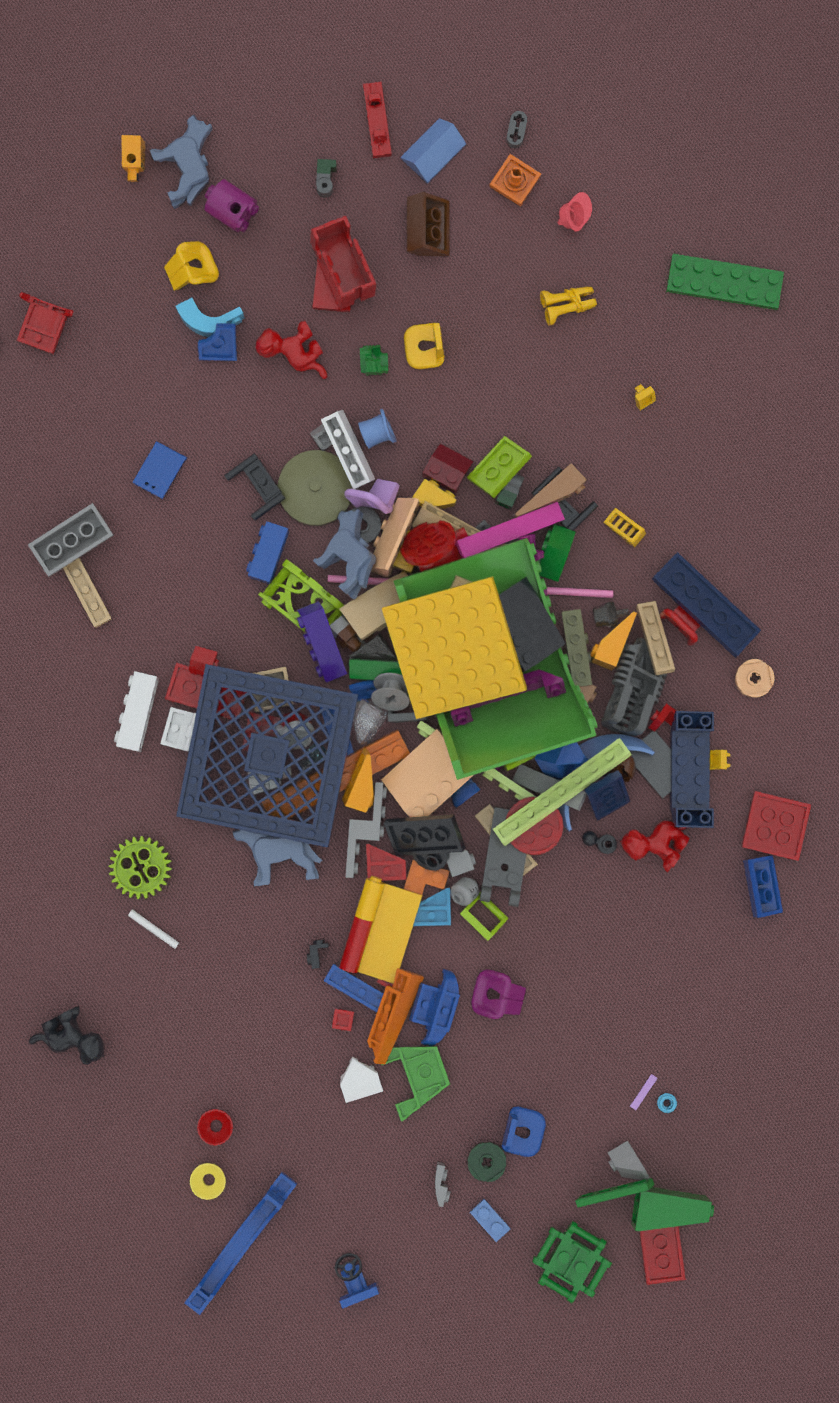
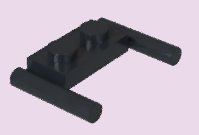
(262, 482)
(572, 517)

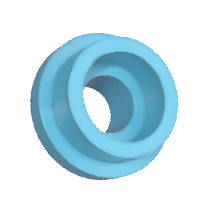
(667, 1109)

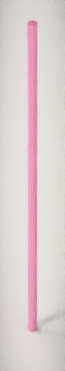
(550, 590)

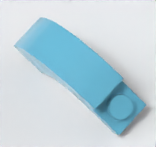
(204, 324)

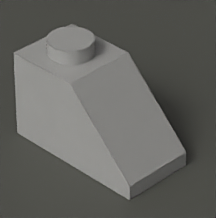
(461, 862)
(626, 1162)

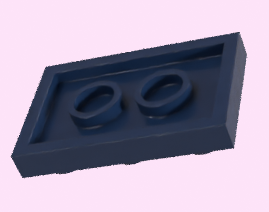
(607, 795)

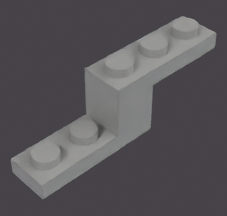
(365, 830)

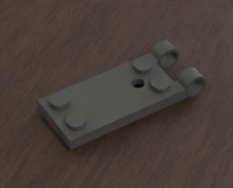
(496, 856)

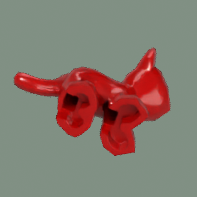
(272, 344)
(638, 845)

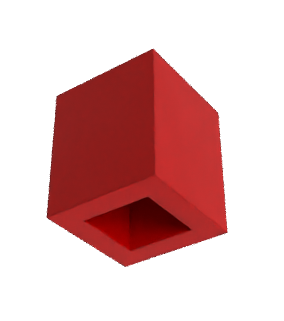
(200, 658)

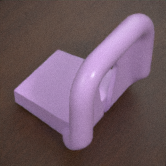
(379, 497)

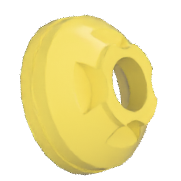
(205, 1191)

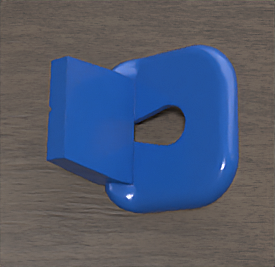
(524, 1118)

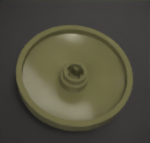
(314, 488)

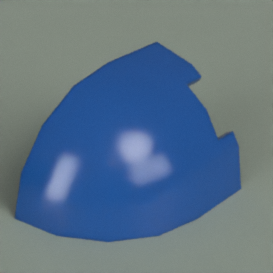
(464, 793)

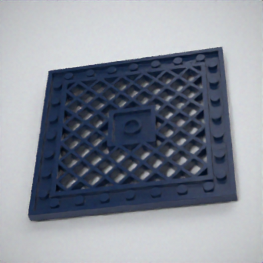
(266, 755)

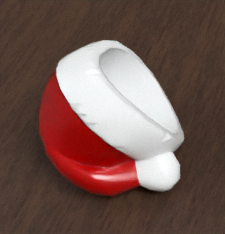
(301, 732)

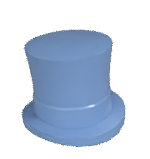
(376, 430)

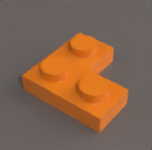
(420, 876)

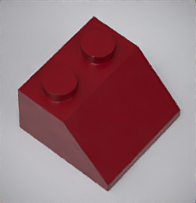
(447, 468)

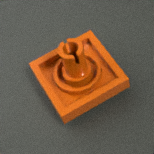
(515, 180)

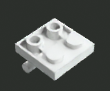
(178, 729)

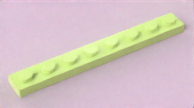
(505, 783)
(562, 791)

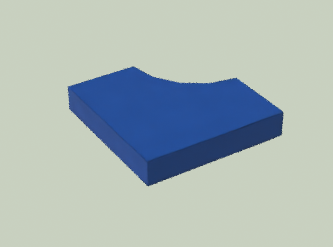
(220, 344)

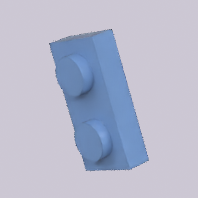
(490, 1220)

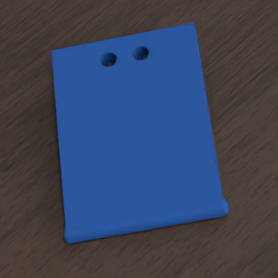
(159, 470)

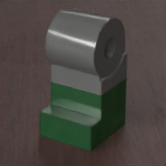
(323, 179)
(510, 492)

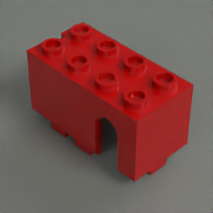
(342, 262)

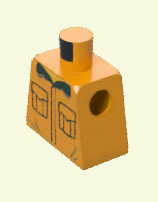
(133, 148)

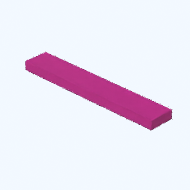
(510, 530)

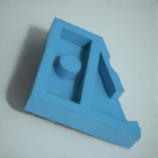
(435, 910)

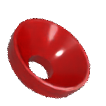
(215, 1137)

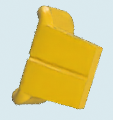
(180, 271)
(424, 359)

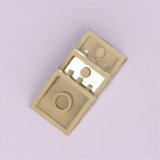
(366, 611)

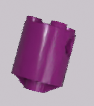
(224, 202)

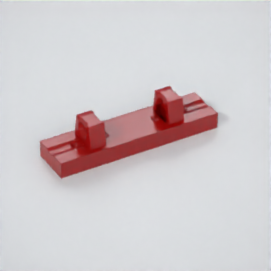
(377, 120)

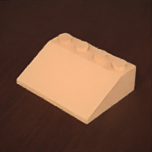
(393, 535)
(424, 777)

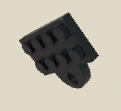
(425, 838)

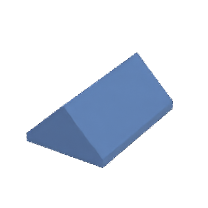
(434, 150)

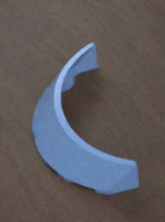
(594, 746)

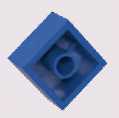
(561, 761)

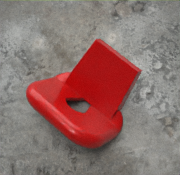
(683, 622)

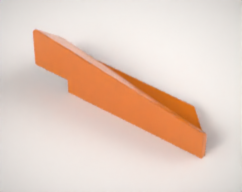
(392, 1013)

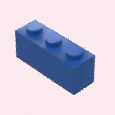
(267, 552)

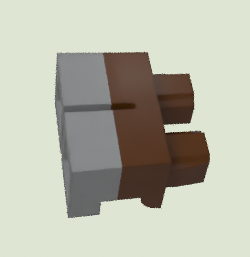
(345, 634)

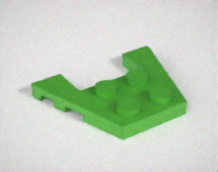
(425, 1075)

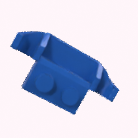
(436, 1007)

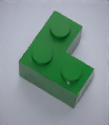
(556, 550)

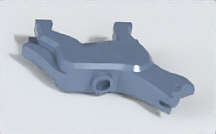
(186, 154)
(352, 549)
(272, 850)

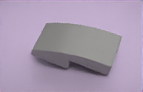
(441, 1189)

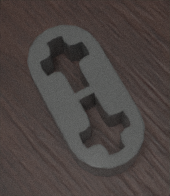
(512, 128)

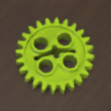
(124, 875)

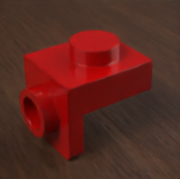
(665, 714)

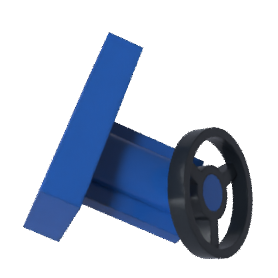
(354, 1281)

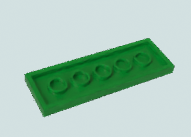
(725, 281)

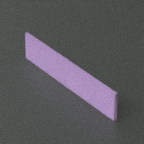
(643, 1092)

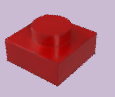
(343, 1019)

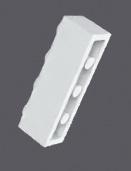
(348, 449)
(137, 711)

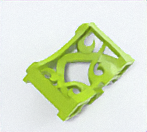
(295, 576)

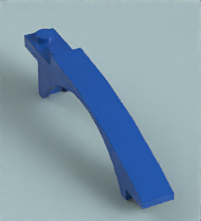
(240, 1242)

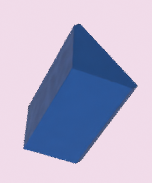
(763, 886)

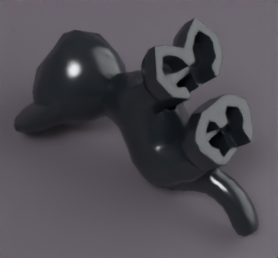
(89, 1045)

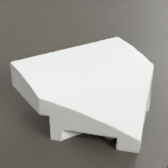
(359, 1081)

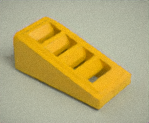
(635, 527)

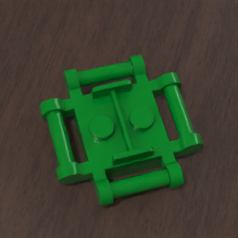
(571, 1261)

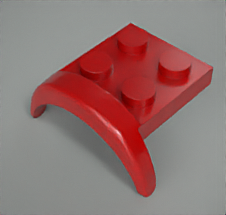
(42, 324)

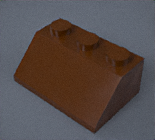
(427, 225)

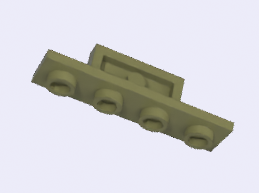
(576, 647)

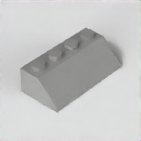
(70, 539)

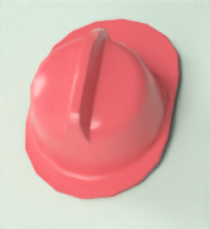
(576, 212)

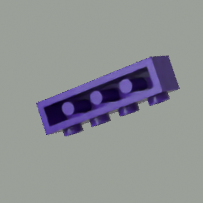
(322, 642)

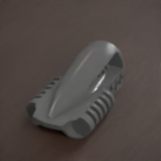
(635, 685)

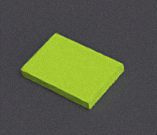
(499, 467)

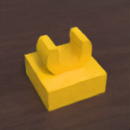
(644, 396)
(718, 759)

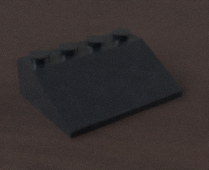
(529, 624)

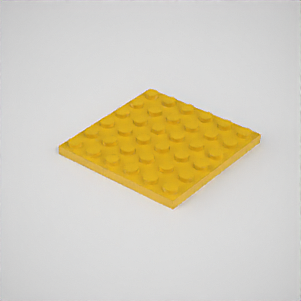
(454, 648)

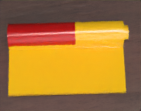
(380, 930)

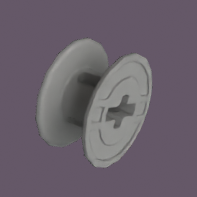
(390, 692)

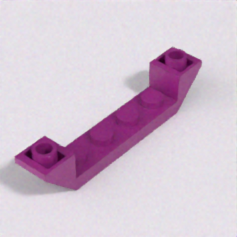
(536, 679)

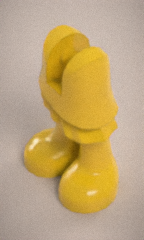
(575, 304)

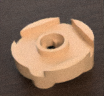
(761, 669)

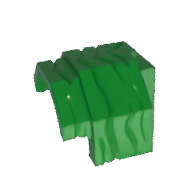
(373, 360)

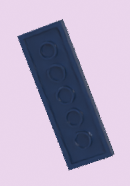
(706, 604)

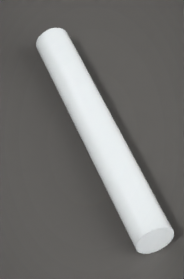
(154, 929)

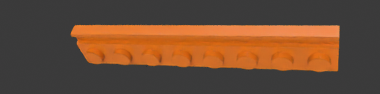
(383, 754)

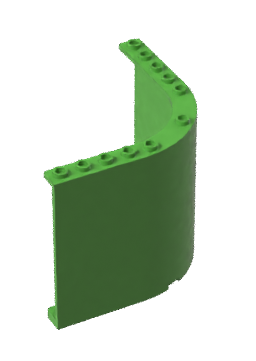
(524, 722)

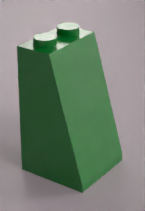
(669, 1208)

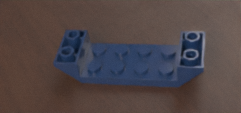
(691, 769)

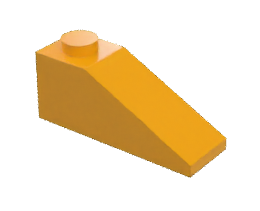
(360, 787)

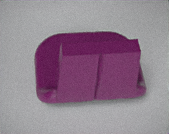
(510, 995)

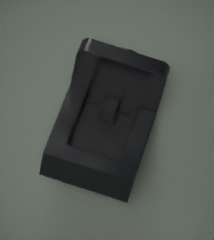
(313, 957)

